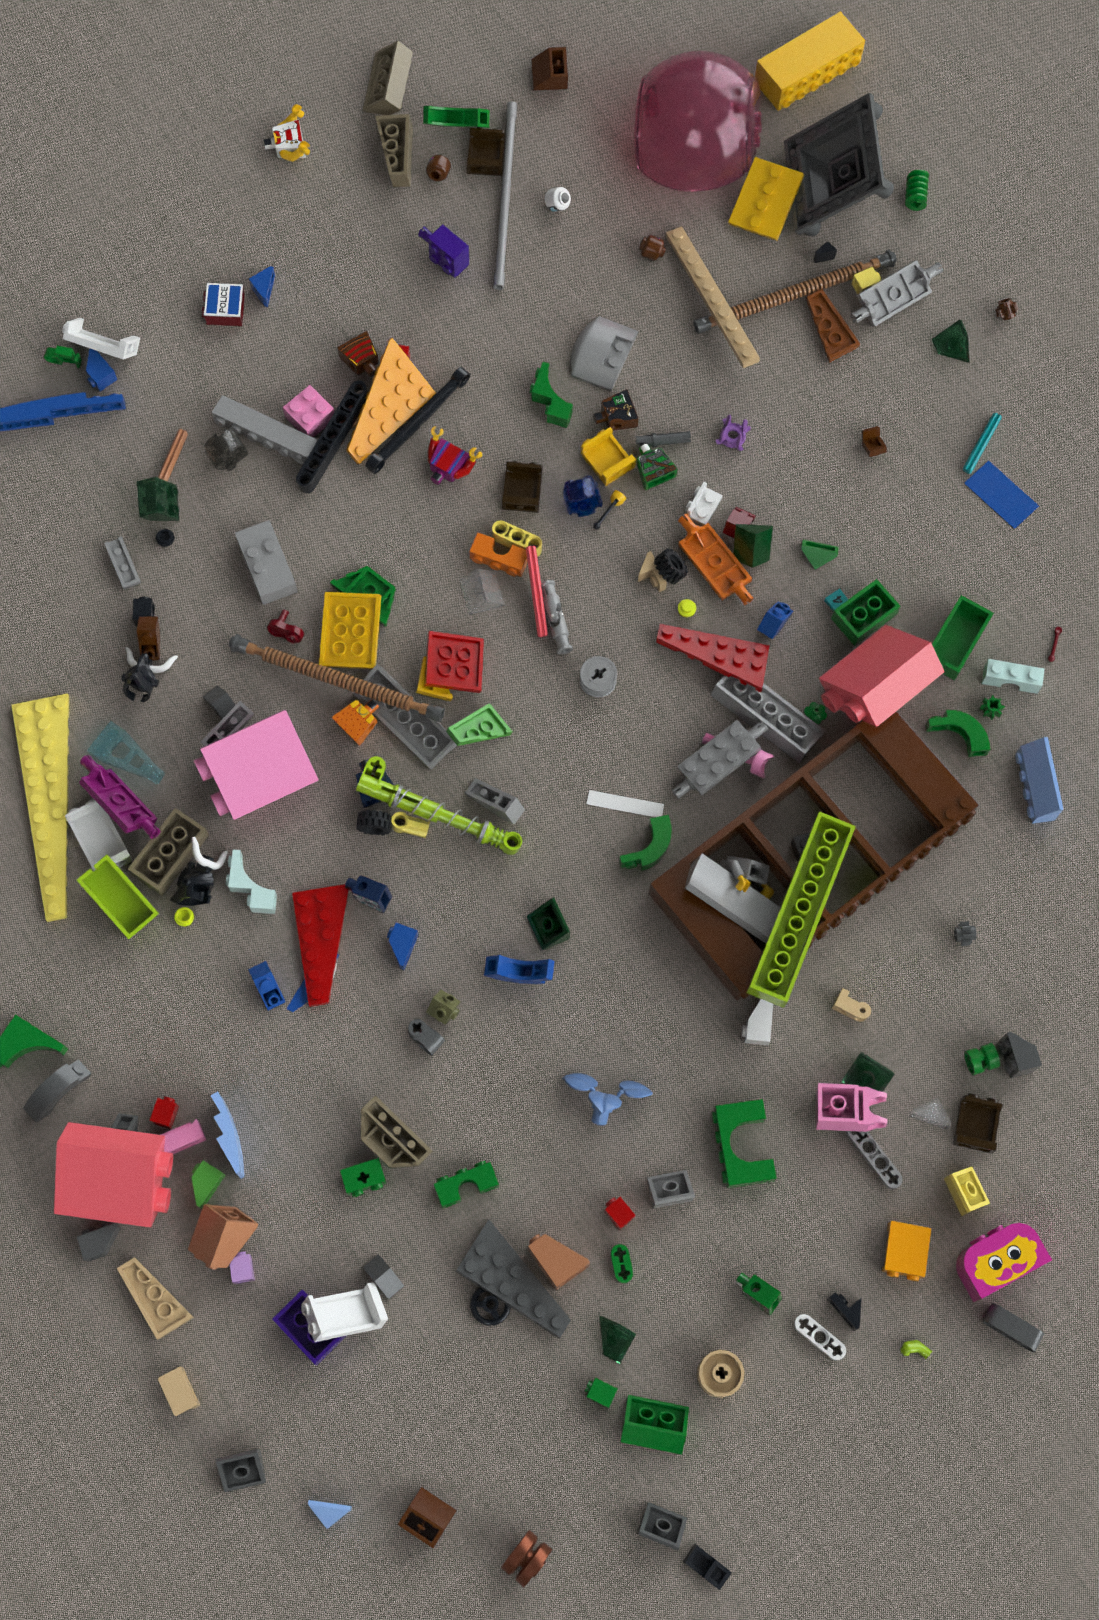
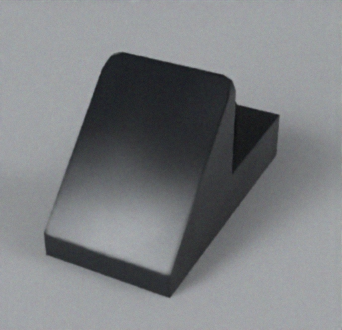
(850, 1314)

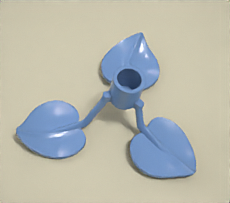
(602, 1102)

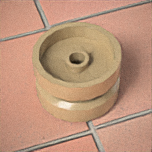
(731, 1368)

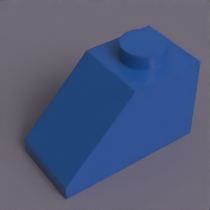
(99, 371)
(402, 943)

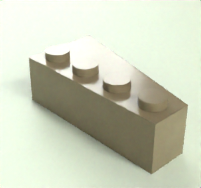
(396, 140)

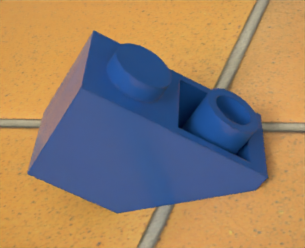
(775, 619)
(266, 985)

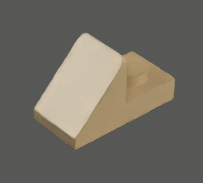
(648, 570)

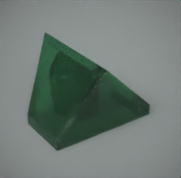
(953, 342)
(615, 1339)

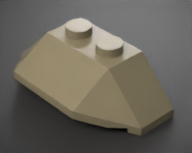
(390, 1137)

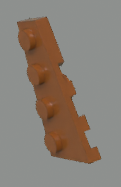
(831, 327)

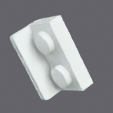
(703, 504)

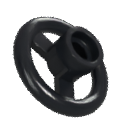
(483, 1304)

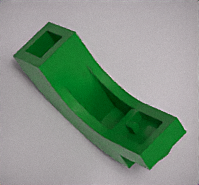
(964, 725)
(653, 854)

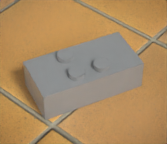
(266, 562)

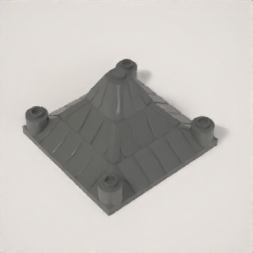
(838, 164)

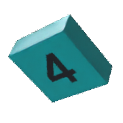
(835, 599)

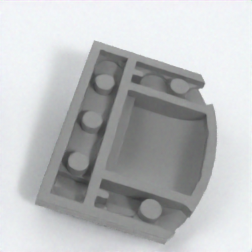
(601, 352)

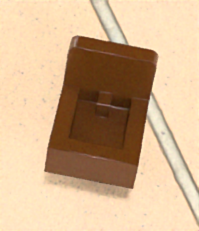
(872, 441)

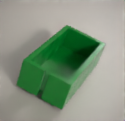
(960, 635)

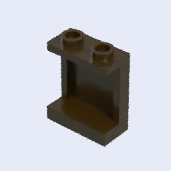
(485, 151)
(522, 487)
(977, 1123)

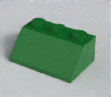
(655, 1424)

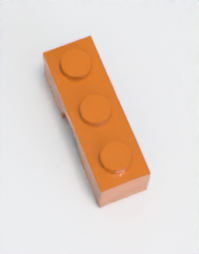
(512, 562)

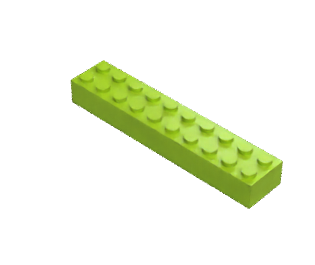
(801, 910)

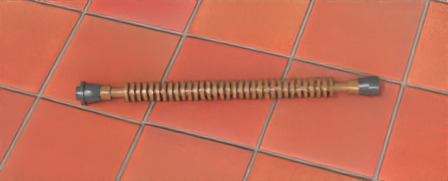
(798, 290)
(335, 678)

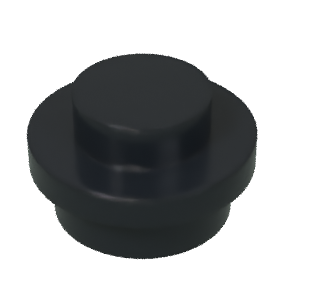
(165, 537)

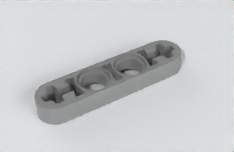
(872, 1156)

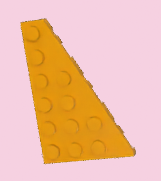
(393, 398)

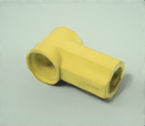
(412, 825)

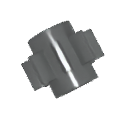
(965, 933)

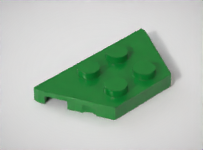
(368, 582)

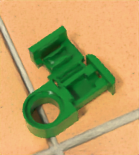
(62, 354)

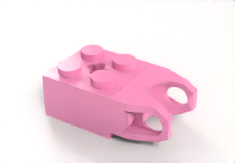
(853, 1108)

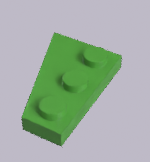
(479, 726)

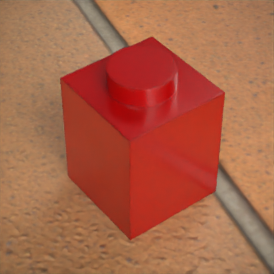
(164, 1112)
(619, 1212)

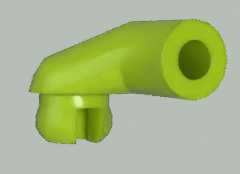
(915, 1346)

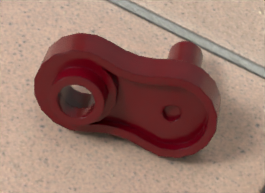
(280, 629)

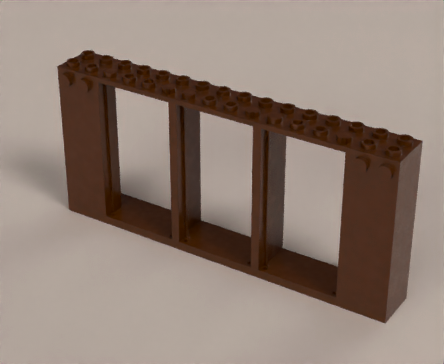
(911, 767)

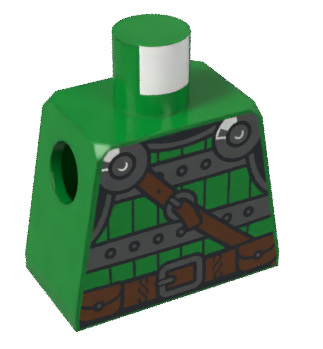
(654, 467)
(766, 1298)

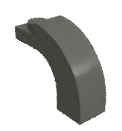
(54, 1088)

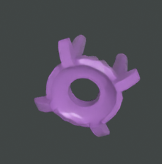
(741, 430)

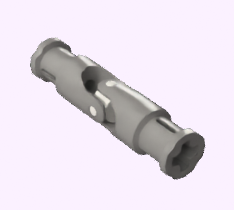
(553, 608)

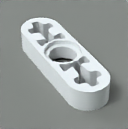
(828, 1352)

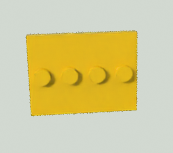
(766, 198)
(350, 630)

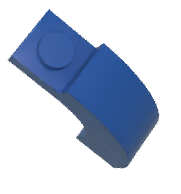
(519, 971)

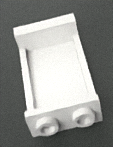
(124, 349)
(97, 834)
(344, 1313)

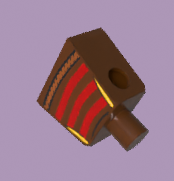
(359, 354)

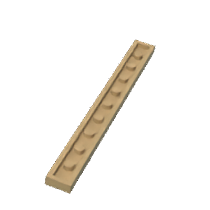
(712, 297)

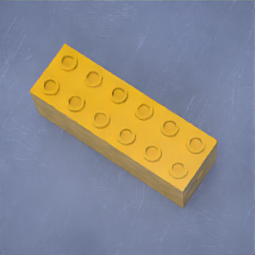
(809, 61)

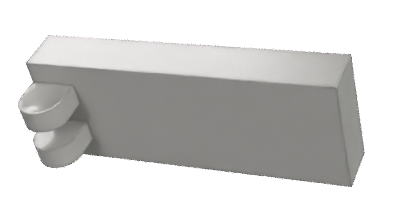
(122, 563)

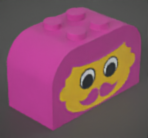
(1000, 1259)

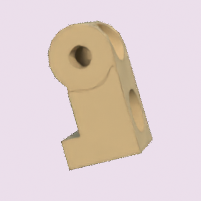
(851, 1008)

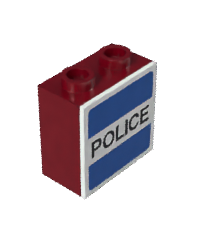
(223, 304)

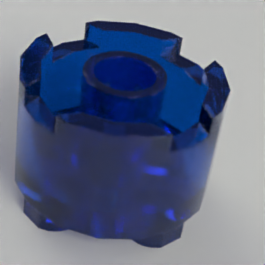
(582, 496)

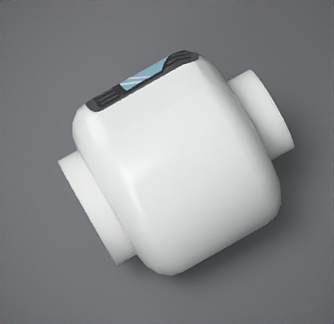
(557, 199)

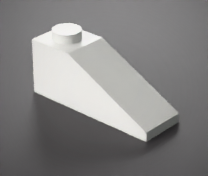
(759, 1024)

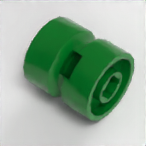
(982, 1059)

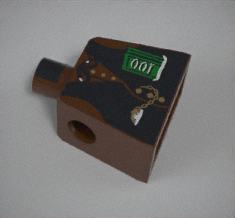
(617, 412)

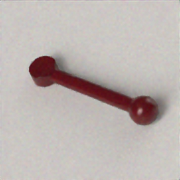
(1058, 630)

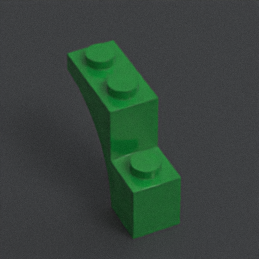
(456, 117)
(557, 410)

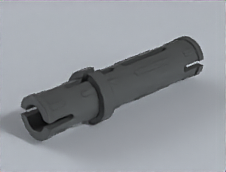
(663, 439)

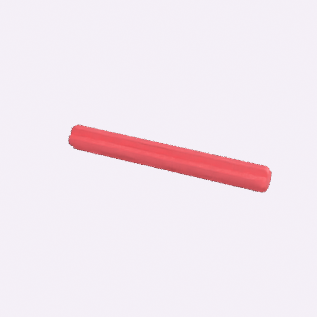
(536, 591)

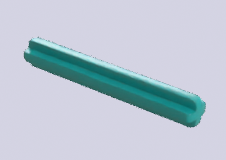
(982, 443)

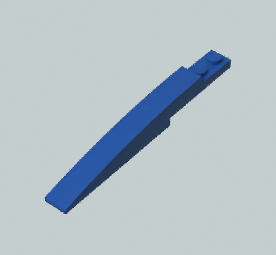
(43, 411)

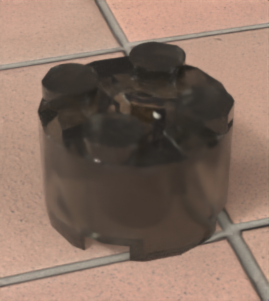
(225, 450)

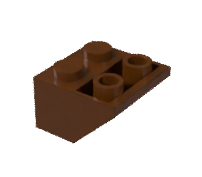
(550, 69)
(427, 1517)

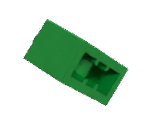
(352, 1174)

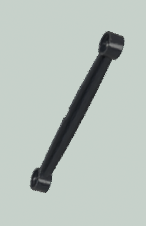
(377, 460)

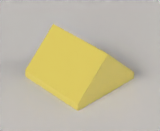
(966, 1190)

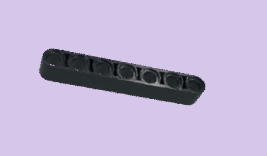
(332, 445)

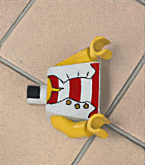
(289, 138)

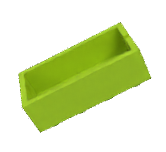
(118, 896)

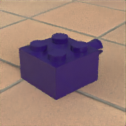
(446, 250)

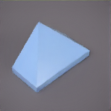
(328, 1512)

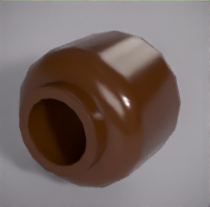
(438, 168)
(652, 247)

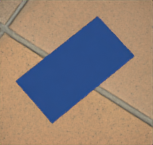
(1001, 494)

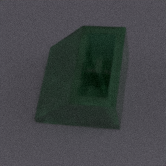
(158, 500)

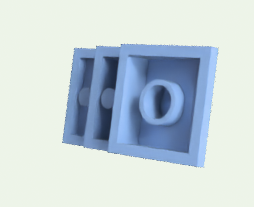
(229, 1140)

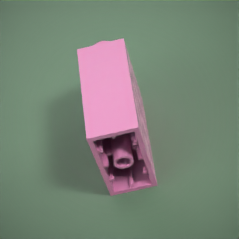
(256, 765)

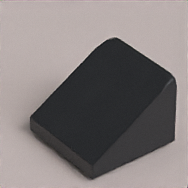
(825, 253)

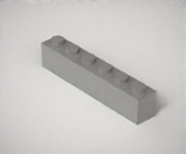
(263, 429)

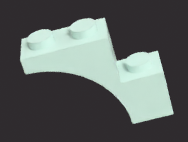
(261, 899)

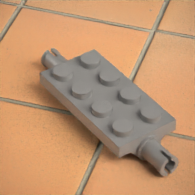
(895, 293)
(719, 758)

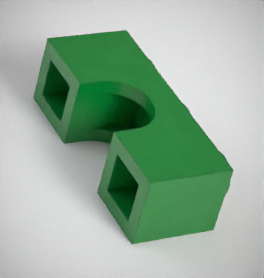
(482, 1176)

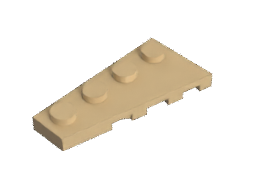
(153, 1299)

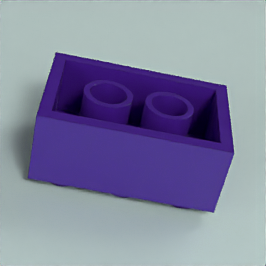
(295, 1326)

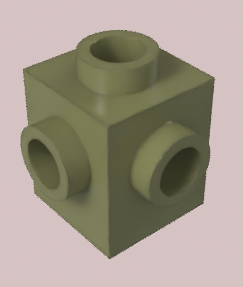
(443, 1007)

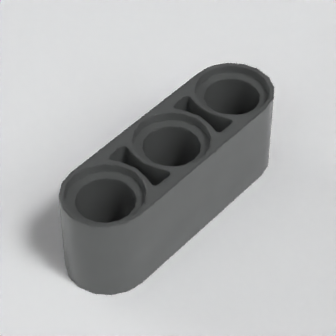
(1013, 1327)

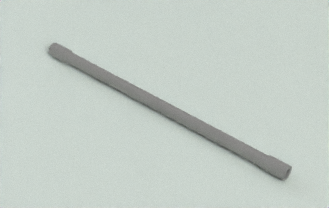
(499, 275)

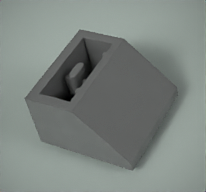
(1019, 1055)

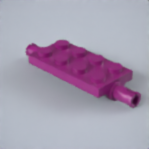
(117, 799)

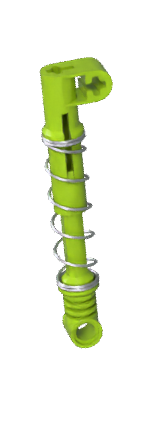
(421, 806)

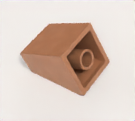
(220, 1235)
(556, 1260)

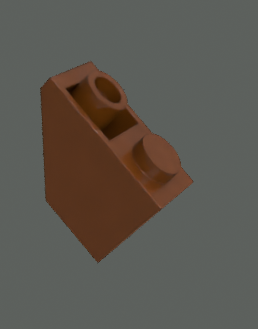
(149, 636)

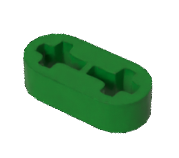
(617, 1265)

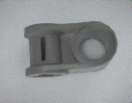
(427, 1039)

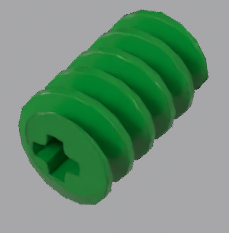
(916, 190)

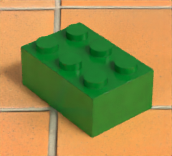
(865, 612)

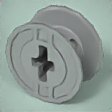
(598, 666)

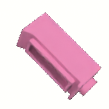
(183, 1137)

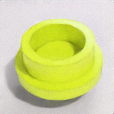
(686, 608)
(184, 916)

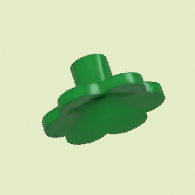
(817, 717)

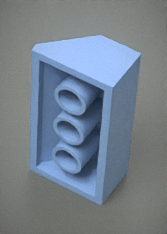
(1039, 781)

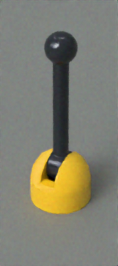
(616, 499)

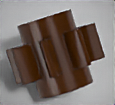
(1006, 309)

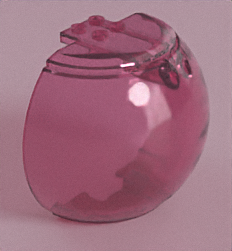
(697, 121)

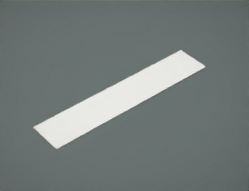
(625, 804)

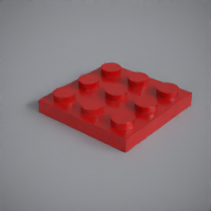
(454, 662)

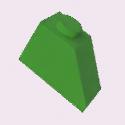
(205, 1182)

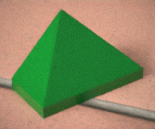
(818, 553)

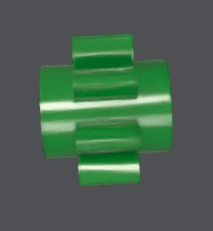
(994, 711)

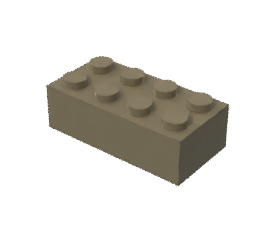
(168, 853)

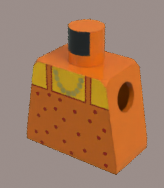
(357, 719)

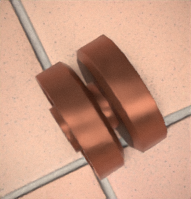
(526, 1558)

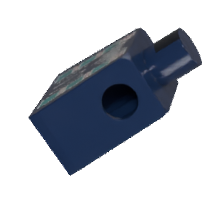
(369, 892)

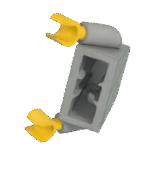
(748, 870)

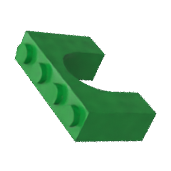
(737, 1171)

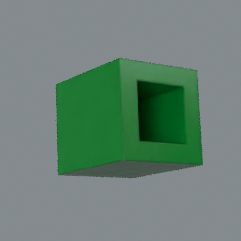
(600, 1392)

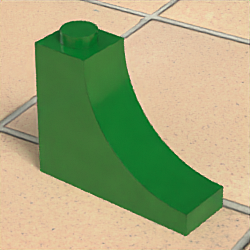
(23, 1038)

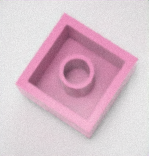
(308, 412)

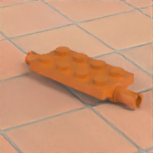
(714, 560)

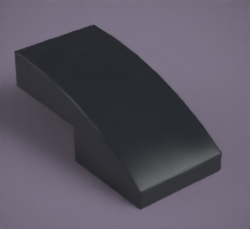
(707, 1566)

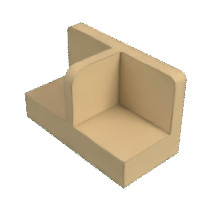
(178, 1391)

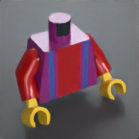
(448, 460)

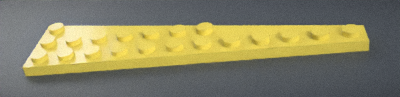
(43, 753)

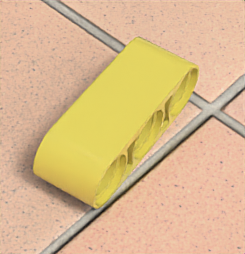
(511, 532)

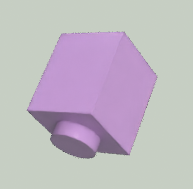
(242, 1268)

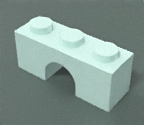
(1001, 672)

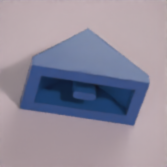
(262, 284)

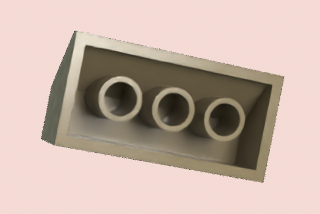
(388, 79)

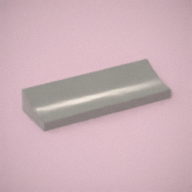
(787, 725)
(420, 734)
(718, 889)

